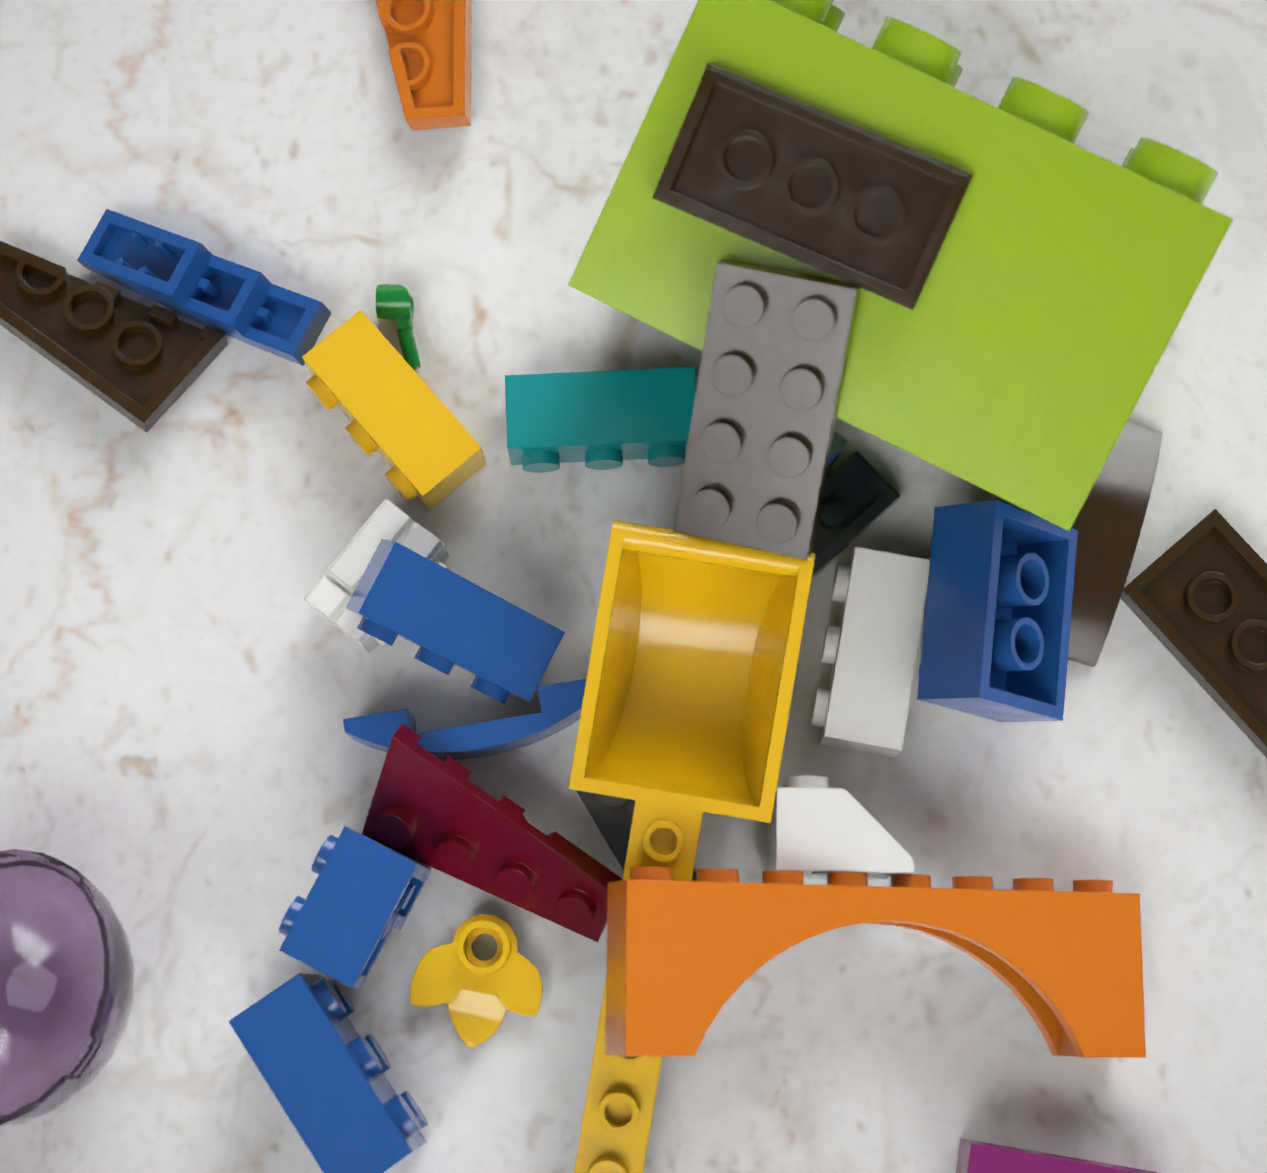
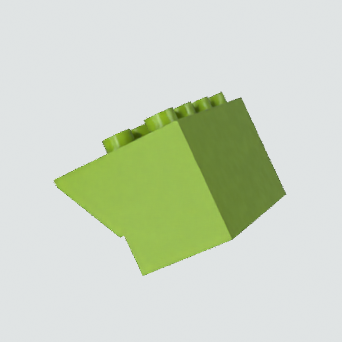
(1042, 293)

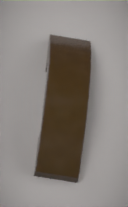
(1109, 536)

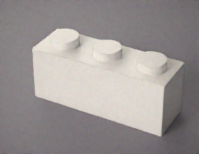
(872, 652)

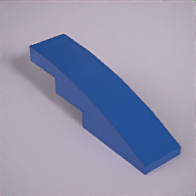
(204, 286)

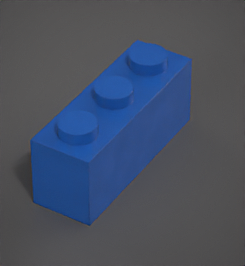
(453, 622)

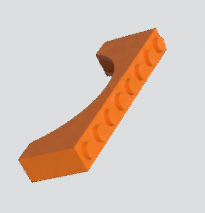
(693, 943)

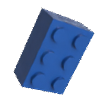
(997, 613)
(329, 1077)

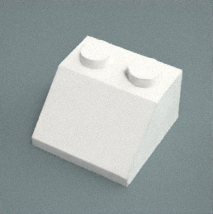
(829, 832)

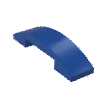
(559, 709)

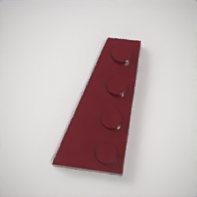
(459, 829)

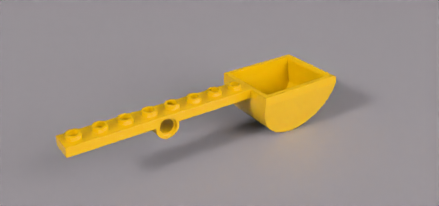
(687, 721)

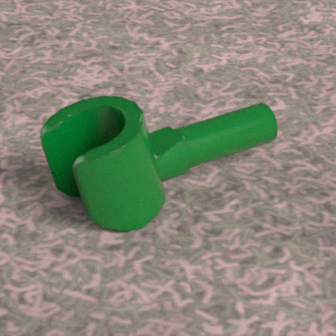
(396, 303)

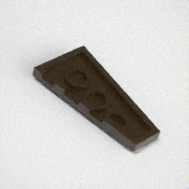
(108, 343)

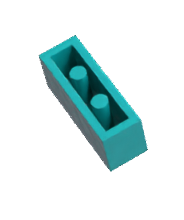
(599, 417)

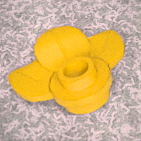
(474, 988)

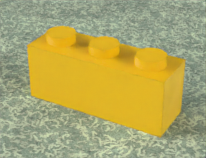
(392, 412)

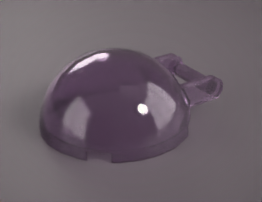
(60, 983)

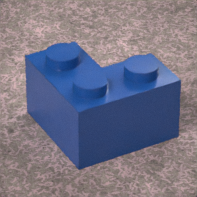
(351, 907)

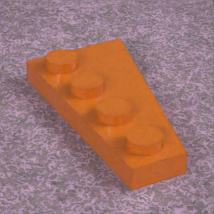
(430, 59)

